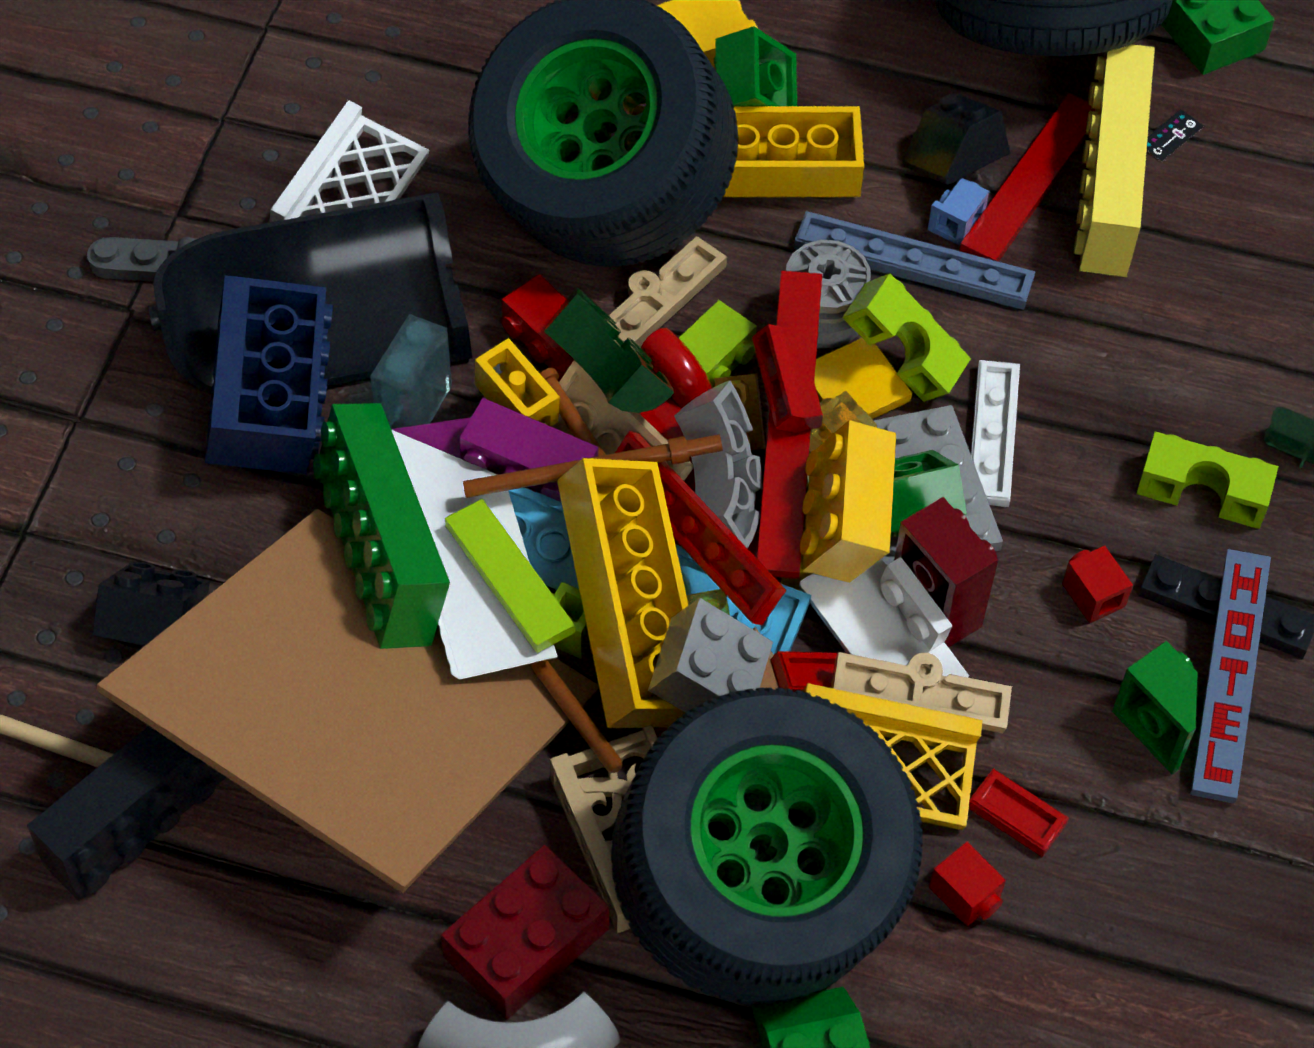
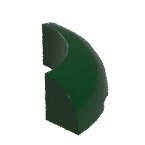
(615, 365)

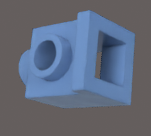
(957, 211)

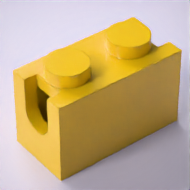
(519, 384)

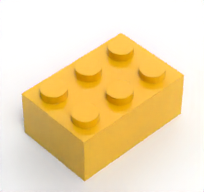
(849, 502)

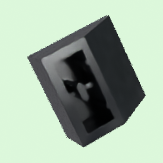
(144, 602)

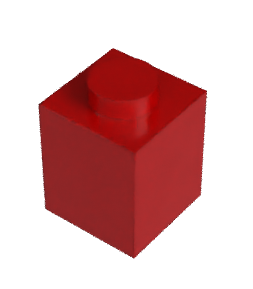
(1096, 583)
(968, 885)

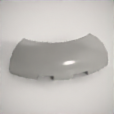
(729, 477)
(574, 1026)

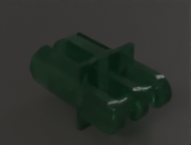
(1291, 434)

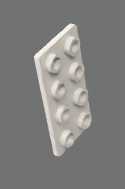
(883, 615)

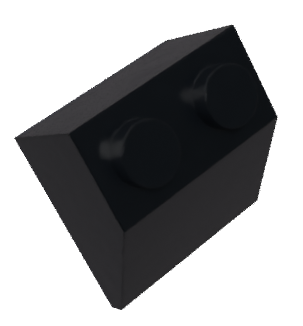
(956, 139)

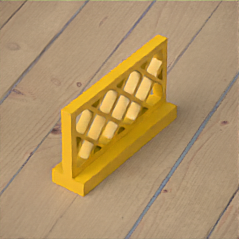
(922, 728)

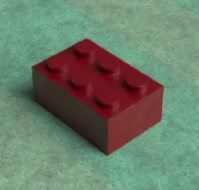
(949, 564)
(525, 931)

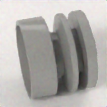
(843, 276)

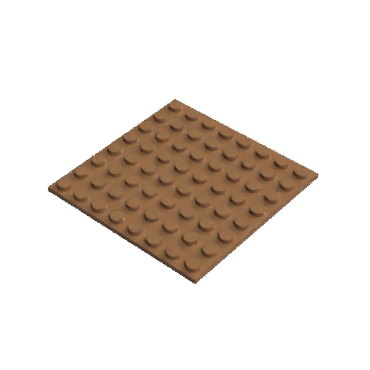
(323, 725)

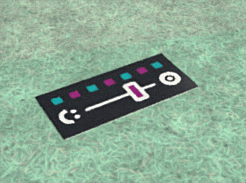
(1172, 135)

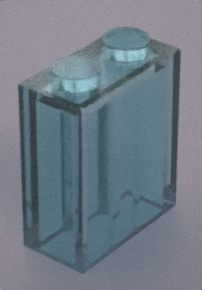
(413, 374)

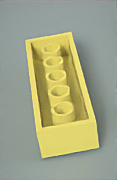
(1115, 160)

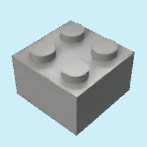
(707, 657)

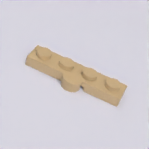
(659, 297)
(922, 685)

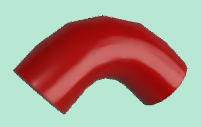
(677, 364)

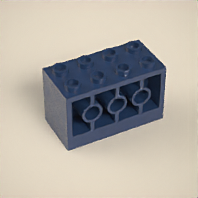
(268, 375)

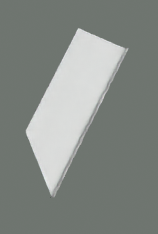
(473, 622)

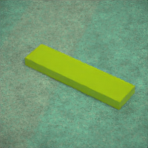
(510, 575)

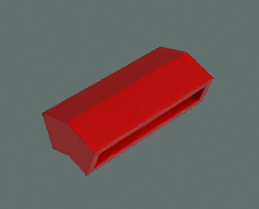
(787, 378)

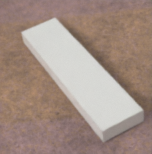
(995, 428)

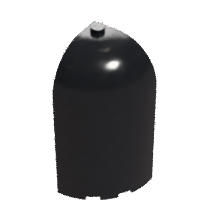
(370, 258)

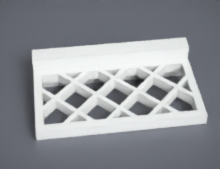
(335, 148)

